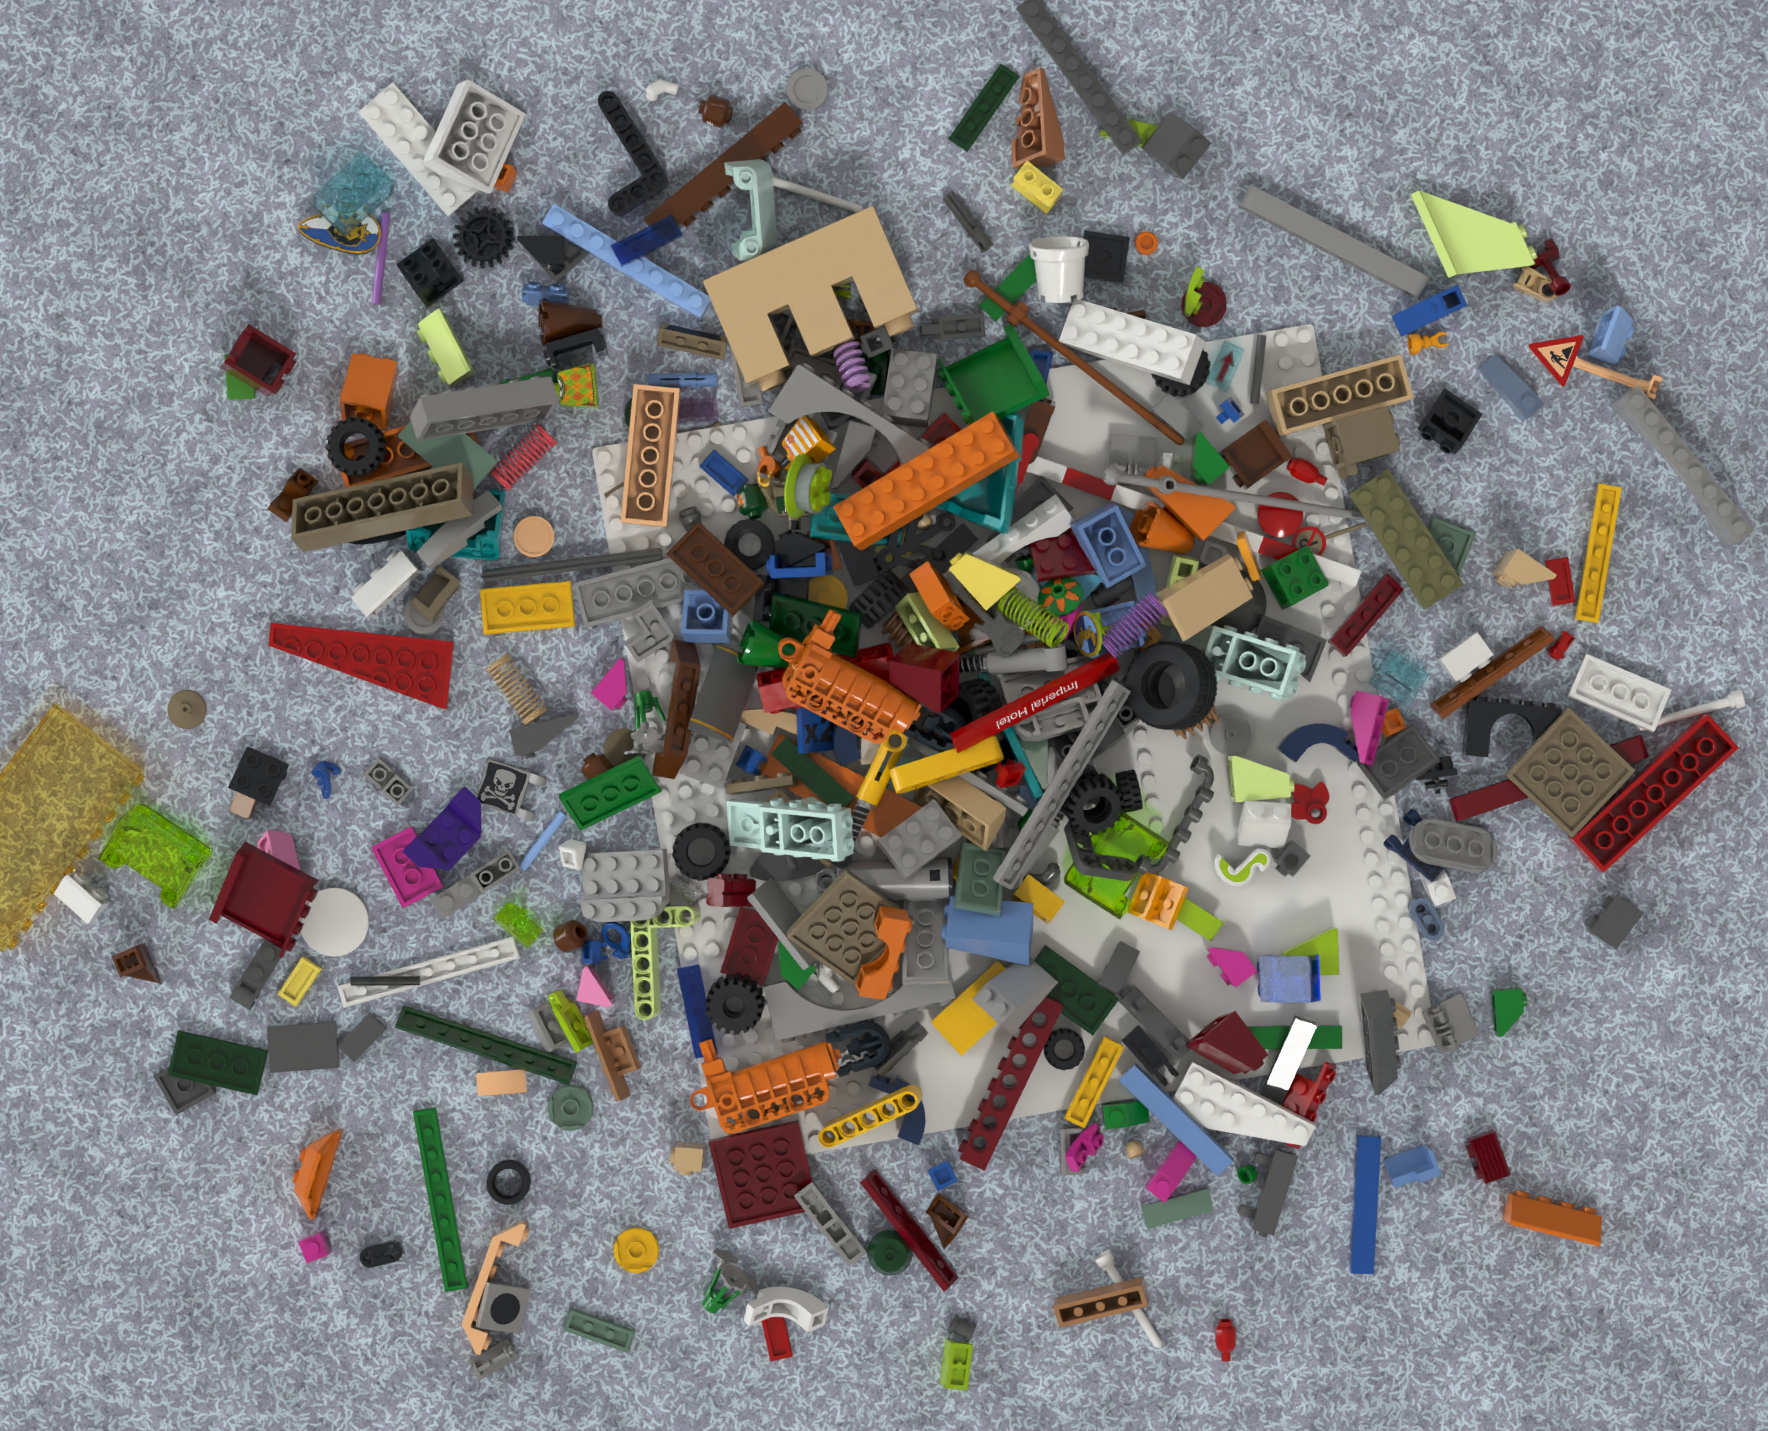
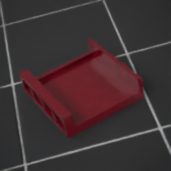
(265, 896)

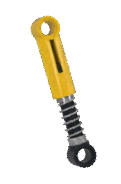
(873, 788)

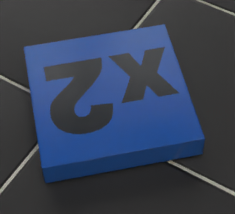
(813, 732)

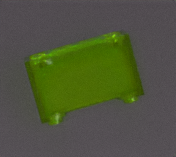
(1125, 840)
(157, 852)

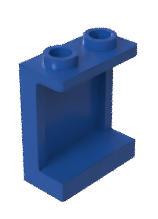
(822, 568)

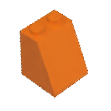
(369, 389)

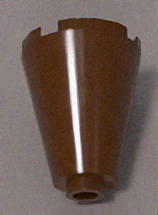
(565, 320)

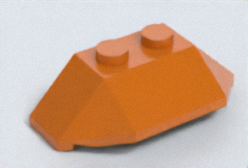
(315, 1171)

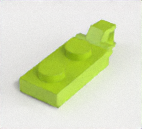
(570, 1020)

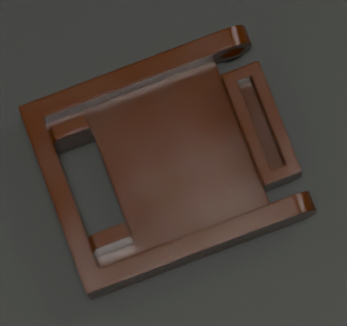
(970, 636)

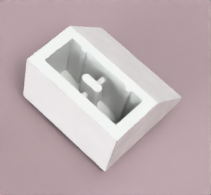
(82, 896)

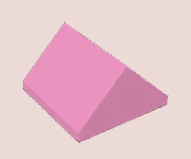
(593, 989)

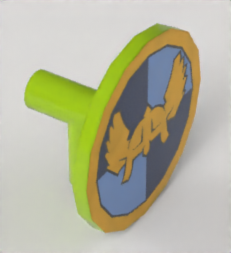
(1089, 632)

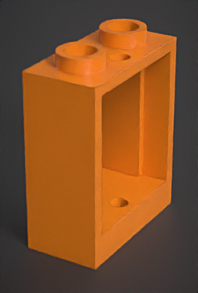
(939, 596)

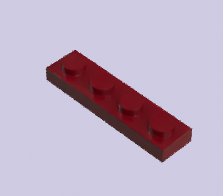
(1365, 615)

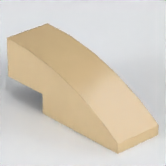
(768, 722)

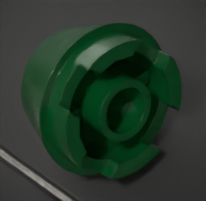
(889, 1253)

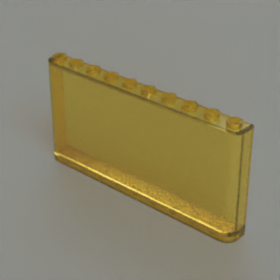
(51, 808)

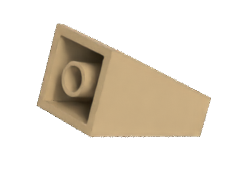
(1205, 596)

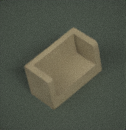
(435, 594)

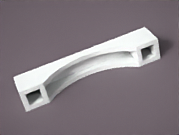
(1043, 522)

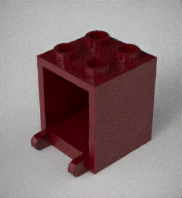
(253, 357)

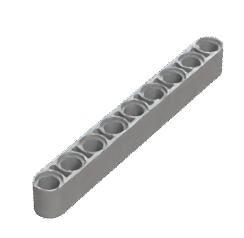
(1334, 242)

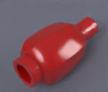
(1305, 471)
(1225, 1338)

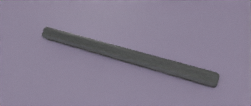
(572, 564)

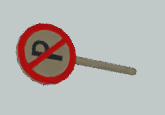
(1316, 540)

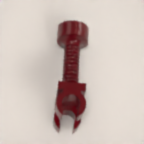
(1559, 284)

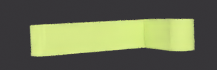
(639, 951)

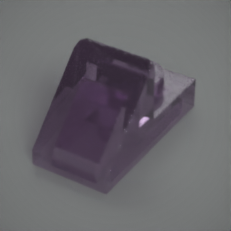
(698, 410)

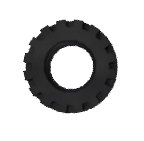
(1130, 790)
(1068, 1063)

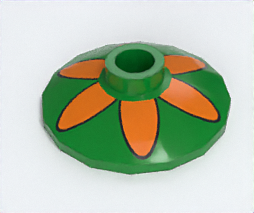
(1063, 602)

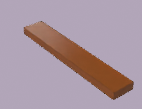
(1492, 672)

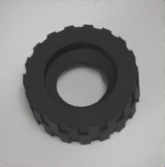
(755, 527)

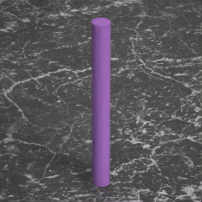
(380, 259)

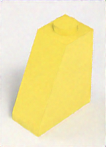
(983, 578)

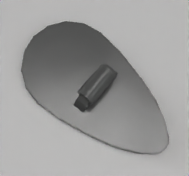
(784, 867)

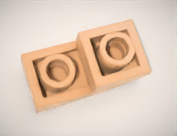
(501, 1082)

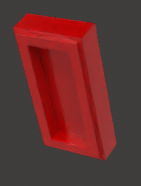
(1561, 586)
(777, 1338)

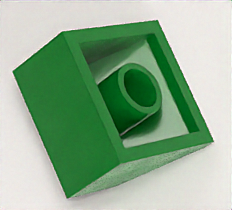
(1205, 461)

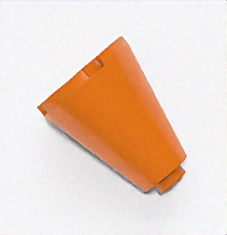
(1160, 531)

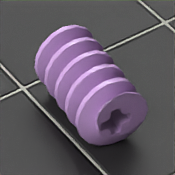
(851, 367)

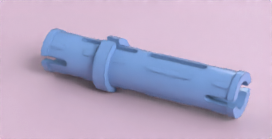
(684, 380)

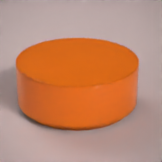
(1146, 243)

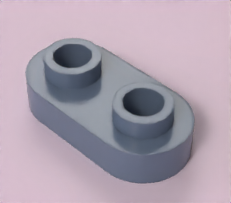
(1425, 918)

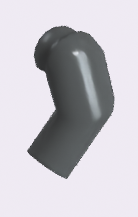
(1049, 875)

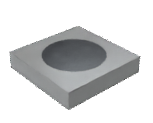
(503, 1307)

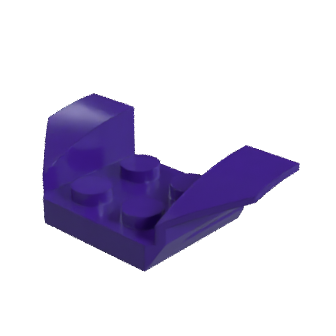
(448, 834)

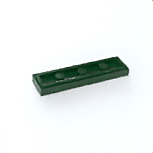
(983, 108)
(811, 774)

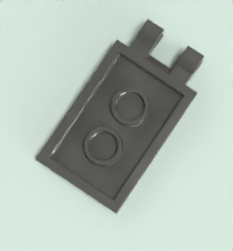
(1027, 502)

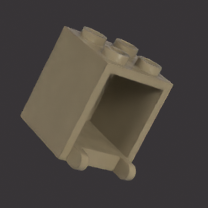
(1361, 439)

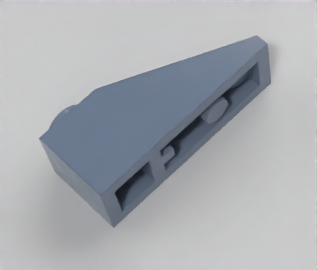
(1511, 388)

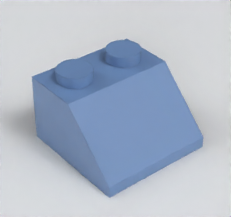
(704, 619)

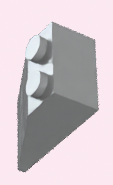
(1015, 994)

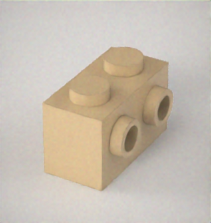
(687, 1157)

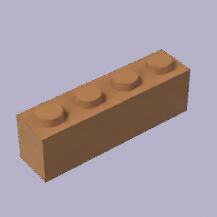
(1101, 1302)

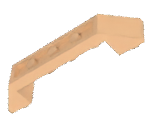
(513, 1235)

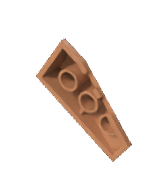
(1039, 131)

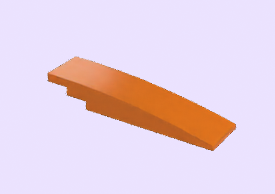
(887, 815)

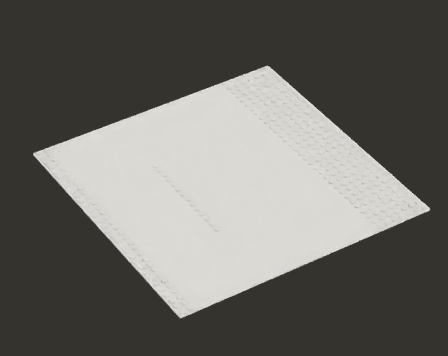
(1343, 885)

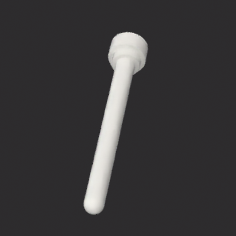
(816, 195)
(1733, 700)
(1106, 1261)

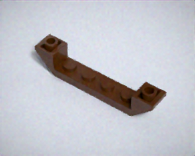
(680, 709)

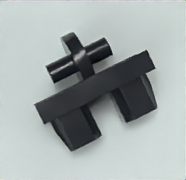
(1445, 768)

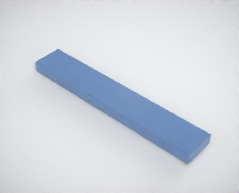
(1176, 1119)

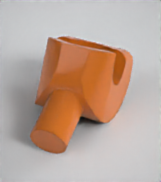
(768, 463)

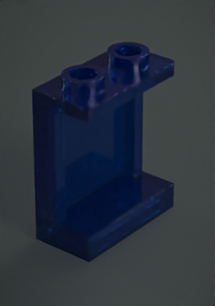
(1289, 978)

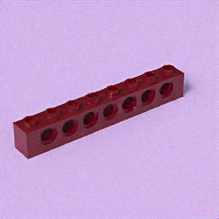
(981, 1156)

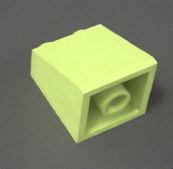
(1256, 782)

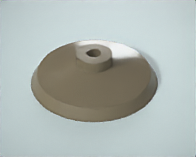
(187, 709)
(616, 744)

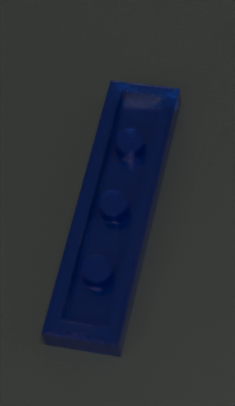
(694, 1003)

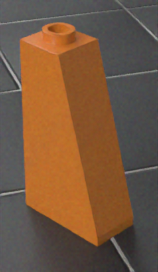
(1196, 512)

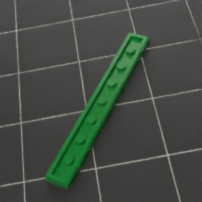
(440, 1199)

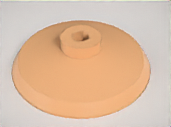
(533, 536)

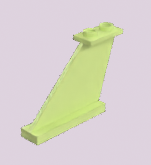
(1470, 239)

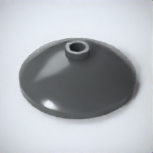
(1247, 615)

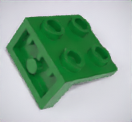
(1294, 577)

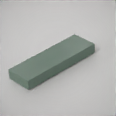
(1177, 1208)
(599, 1330)

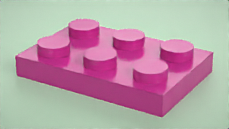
(406, 879)

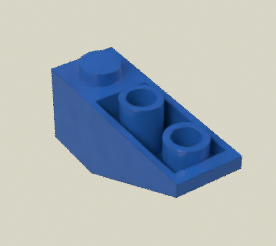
(1429, 310)

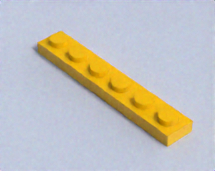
(1598, 553)

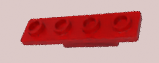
(1306, 1095)

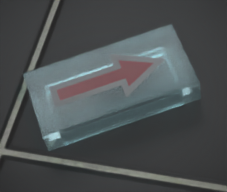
(1225, 366)

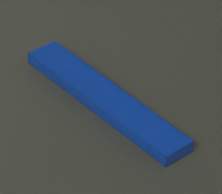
(1365, 1204)

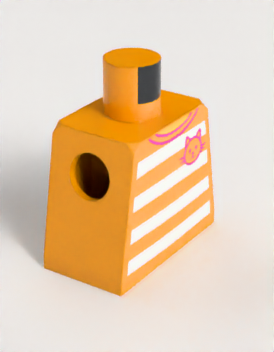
(806, 438)

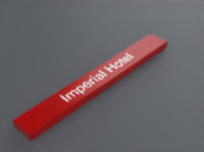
(1034, 702)

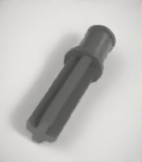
(967, 221)

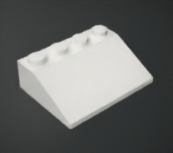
(473, 137)

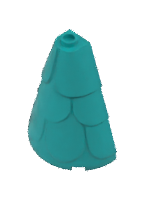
(992, 498)

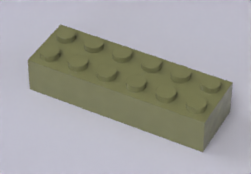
(1405, 539)

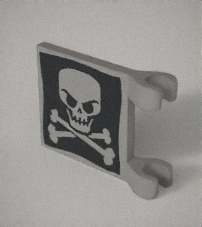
(505, 788)

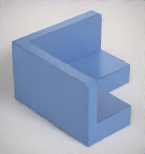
(1412, 1165)

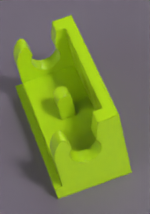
(956, 1364)

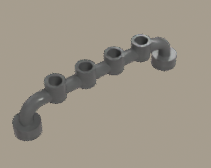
(1191, 814)

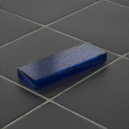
(646, 240)

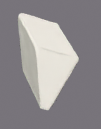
(572, 854)

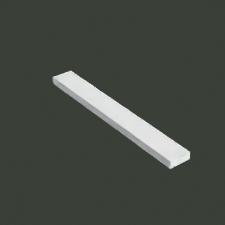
(435, 970)

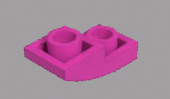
(1085, 1144)

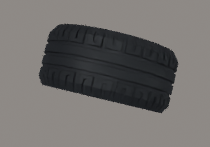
(1198, 691)

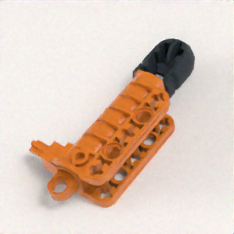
(857, 691)
(784, 1077)

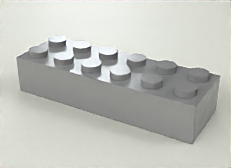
(483, 408)

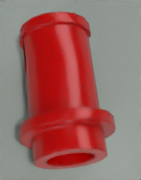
(1560, 646)

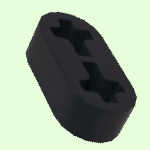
(382, 1259)

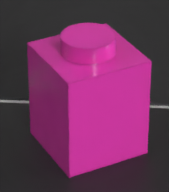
(315, 1246)

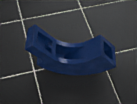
(1302, 738)
(844, 744)
(914, 1121)

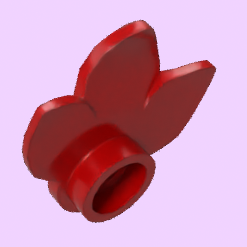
(1308, 799)

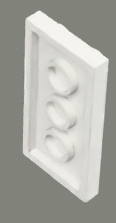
(1619, 693)

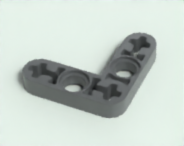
(1090, 863)

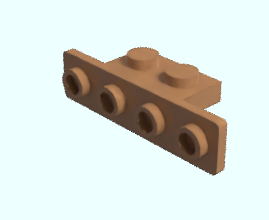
(615, 1053)

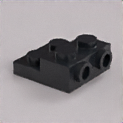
(1449, 422)

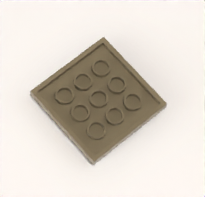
(1569, 772)
(841, 926)

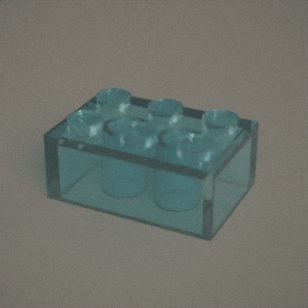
(353, 194)

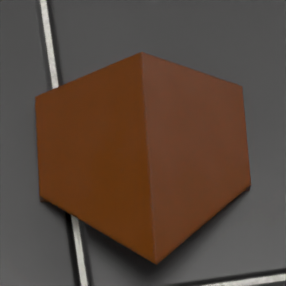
(136, 964)
(946, 1218)

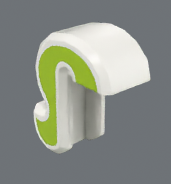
(1244, 870)

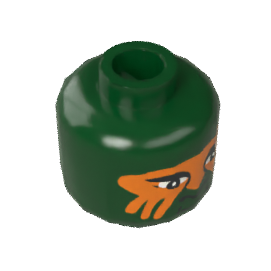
(751, 501)

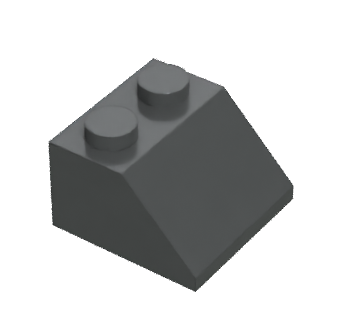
(1176, 145)
(1613, 921)

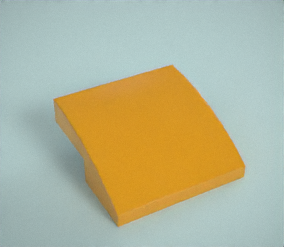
(1158, 900)

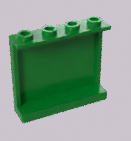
(994, 379)

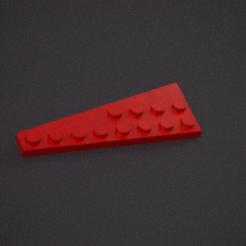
(398, 663)

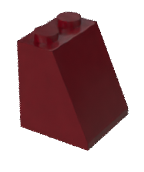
(926, 674)
(1229, 1044)

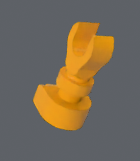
(1416, 343)

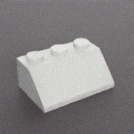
(385, 583)

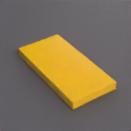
(527, 607)
(964, 1020)

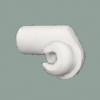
(659, 87)
(825, 977)

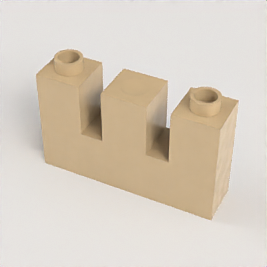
(805, 279)

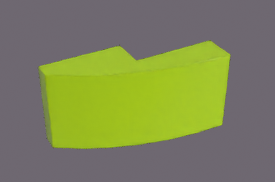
(1192, 298)
(1199, 919)

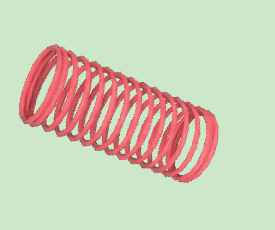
(549, 441)

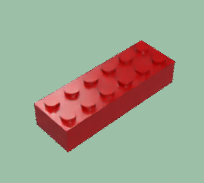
(772, 692)

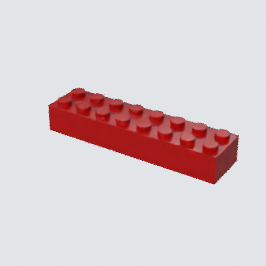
(1653, 792)

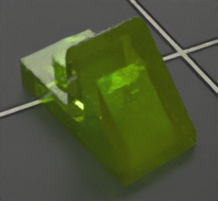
(516, 923)

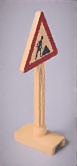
(1561, 356)

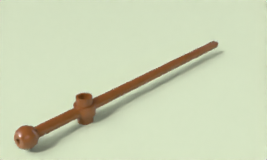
(1018, 314)

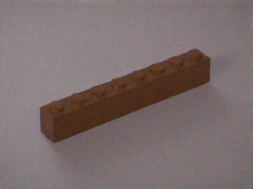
(713, 182)

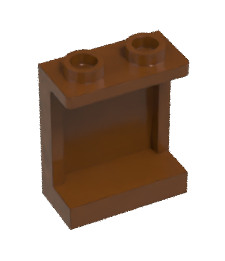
(1255, 455)

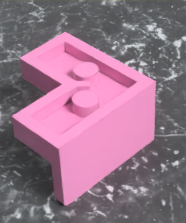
(280, 846)

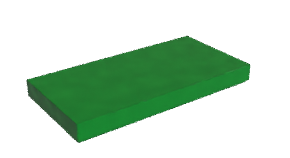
(610, 792)

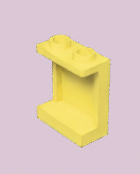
(1037, 187)

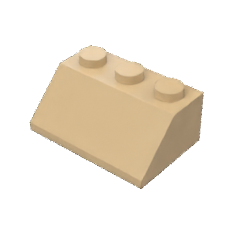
(1520, 569)

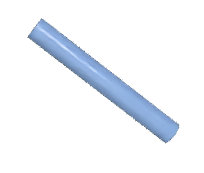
(543, 839)

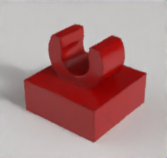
(1009, 774)

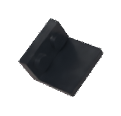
(429, 272)
(787, 586)

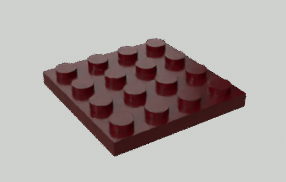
(761, 1173)

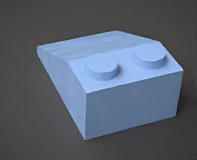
(1612, 335)

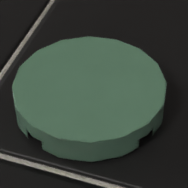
(567, 1101)

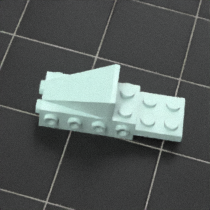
(1249, 660)
(792, 827)

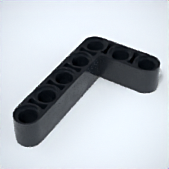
(635, 153)

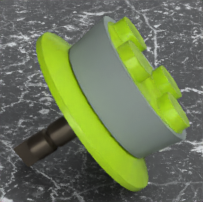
(805, 486)

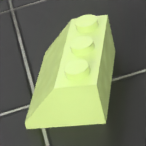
(445, 348)

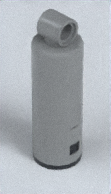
(929, 882)

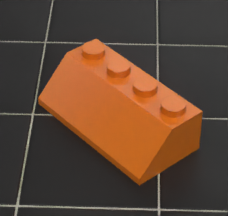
(1553, 1218)

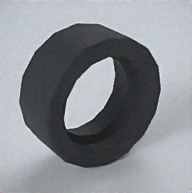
(504, 1199)

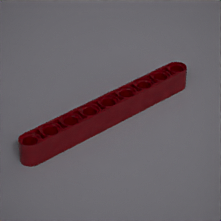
(1507, 792)

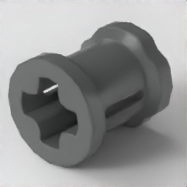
(962, 1328)

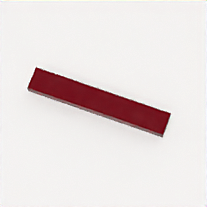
(909, 1230)

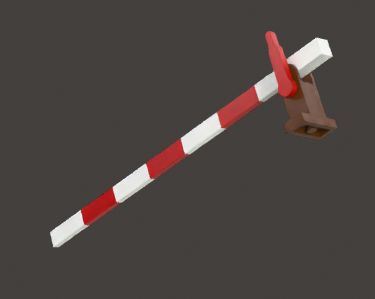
(1034, 432)

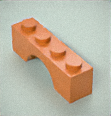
(876, 977)

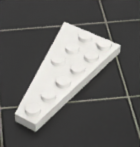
(1233, 1108)

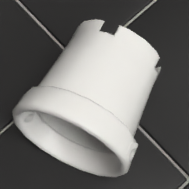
(1059, 267)

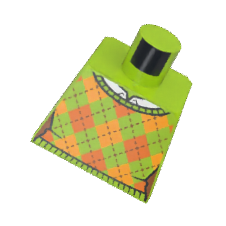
(578, 387)

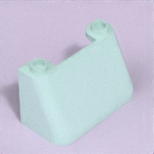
(758, 179)

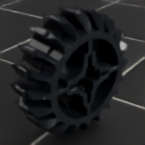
(487, 227)

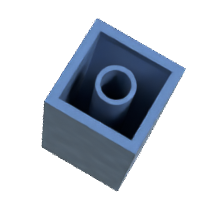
(998, 937)

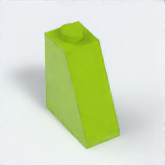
(1322, 944)

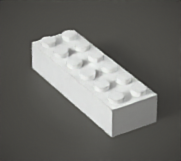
(1132, 341)

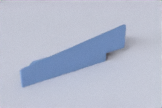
(1143, 580)

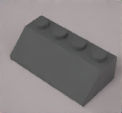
(1379, 1039)

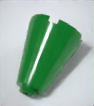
(761, 647)

